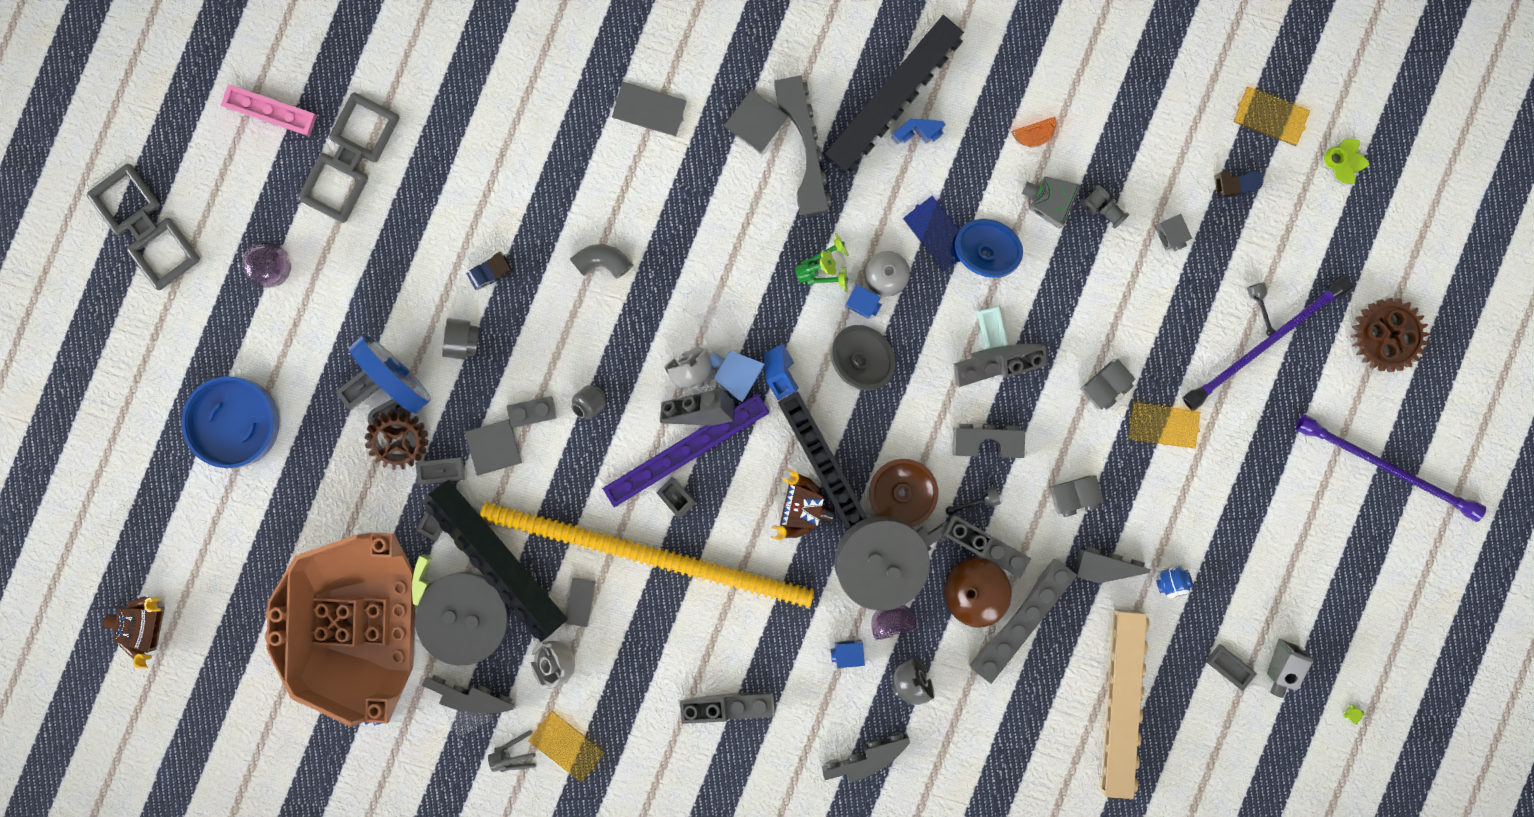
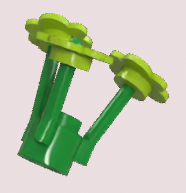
(808, 270)

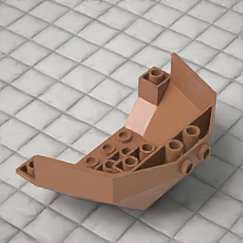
(345, 628)

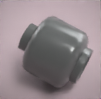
(588, 402)

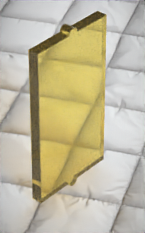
(1271, 116)
(1164, 425)
(566, 746)

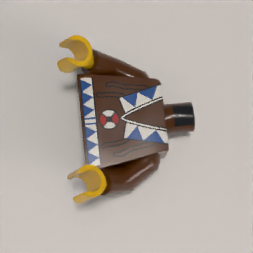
(801, 508)

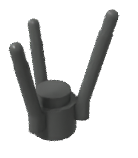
(502, 761)

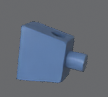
(736, 373)

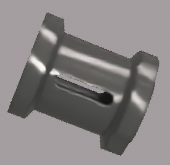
(1095, 200)
(1114, 213)

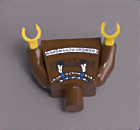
(137, 628)

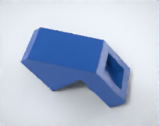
(926, 129)
(777, 373)

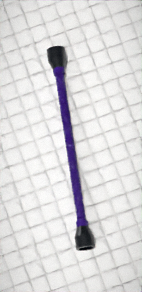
(1337, 288)

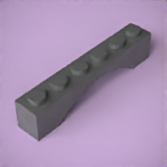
(792, 101)
(1007, 642)

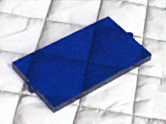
(934, 231)

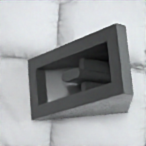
(676, 497)

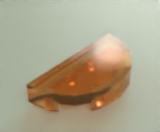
(1035, 134)

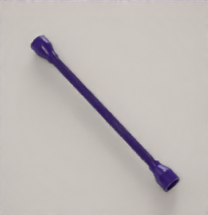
(1470, 509)

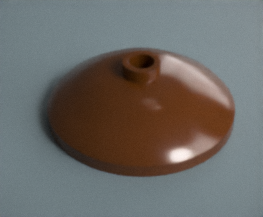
(920, 491)
(990, 588)

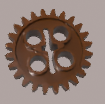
(1406, 324)

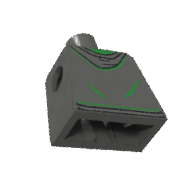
(1052, 199)
(1288, 667)

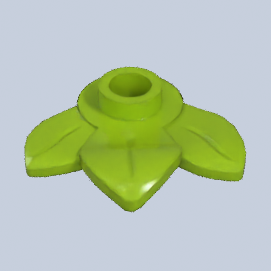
(1348, 160)

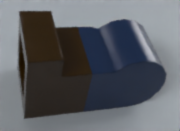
(1237, 185)
(490, 271)

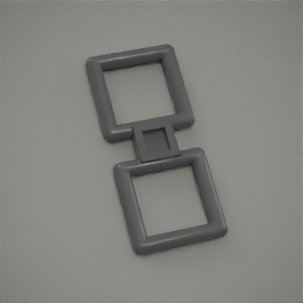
(348, 157)
(143, 226)

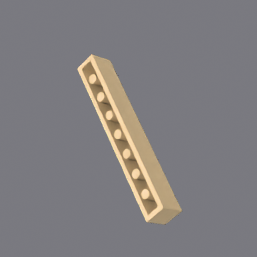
(1123, 704)

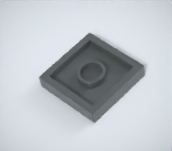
(756, 121)
(493, 447)

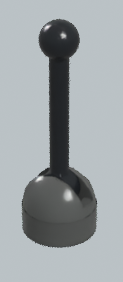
(1258, 293)
(990, 498)

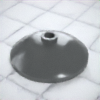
(871, 353)

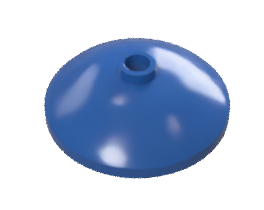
(989, 248)

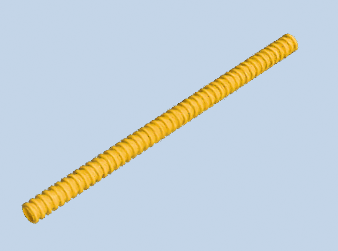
(646, 554)

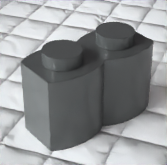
(1108, 384)
(1076, 495)

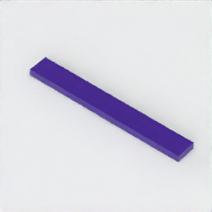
(684, 452)

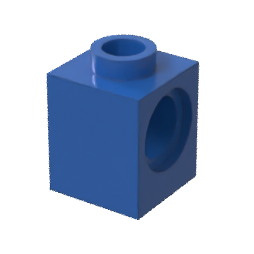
(863, 302)
(848, 654)

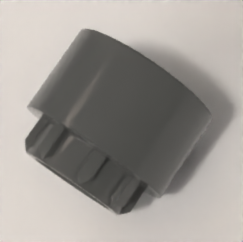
(460, 339)

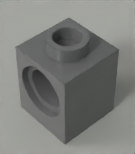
(1173, 233)

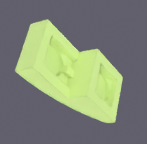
(420, 584)

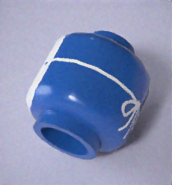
(1174, 582)

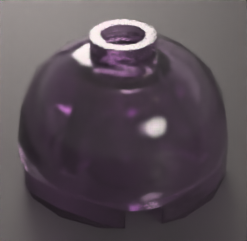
(266, 265)
(892, 622)

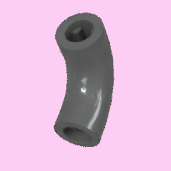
(604, 256)

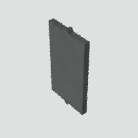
(649, 109)

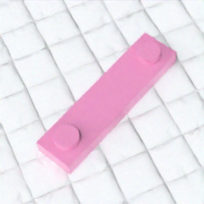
(268, 110)

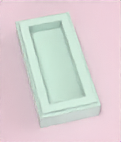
(992, 327)

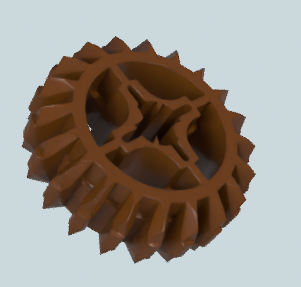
(385, 454)

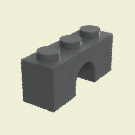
(1009, 441)

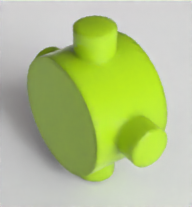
(1353, 714)

